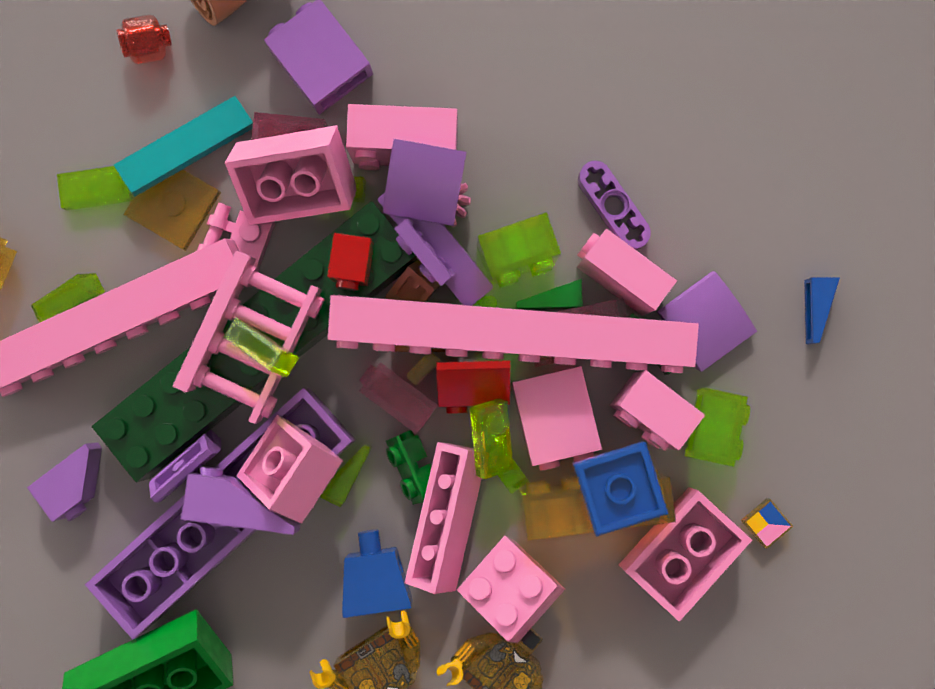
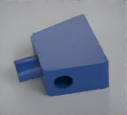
(374, 579)

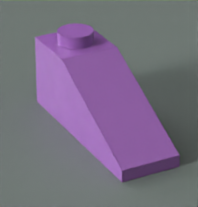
(229, 502)

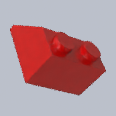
(471, 384)

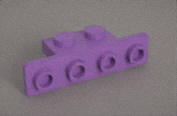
(441, 257)

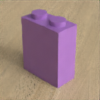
(318, 55)

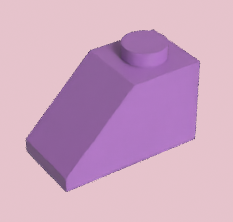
(69, 484)

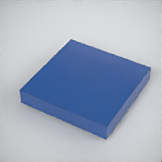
(620, 488)

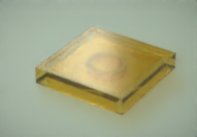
(174, 207)

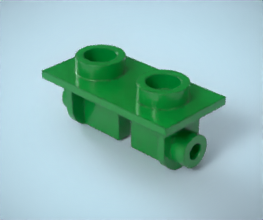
(404, 456)

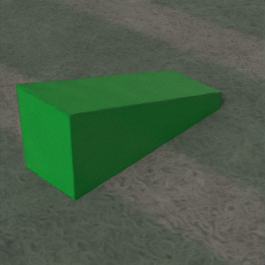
(561, 297)

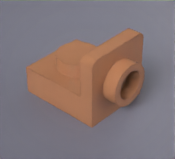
(412, 285)

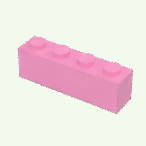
(444, 520)

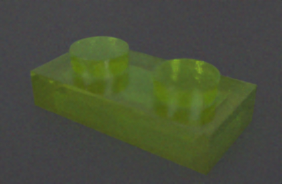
(92, 188)
(491, 438)

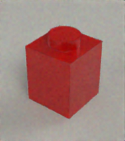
(350, 261)

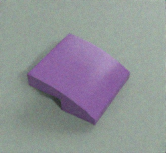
(423, 182)
(719, 315)
(188, 462)

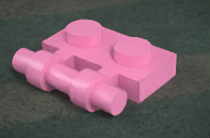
(248, 238)

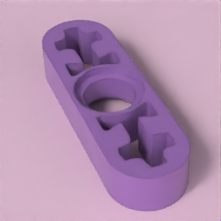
(592, 190)

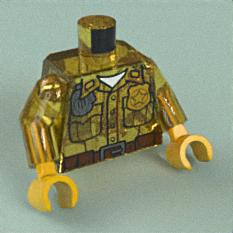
(378, 662)
(495, 663)

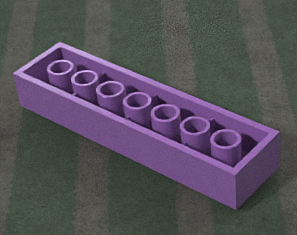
(180, 553)

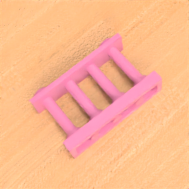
(227, 306)

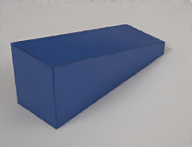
(818, 301)

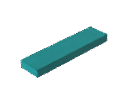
(184, 146)

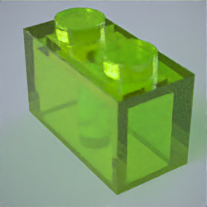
(719, 432)

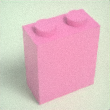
(625, 272)
(556, 418)

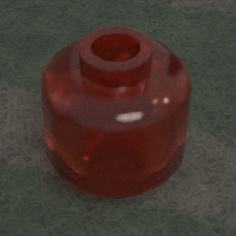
(143, 39)

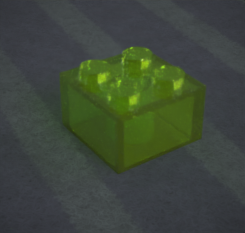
(518, 250)

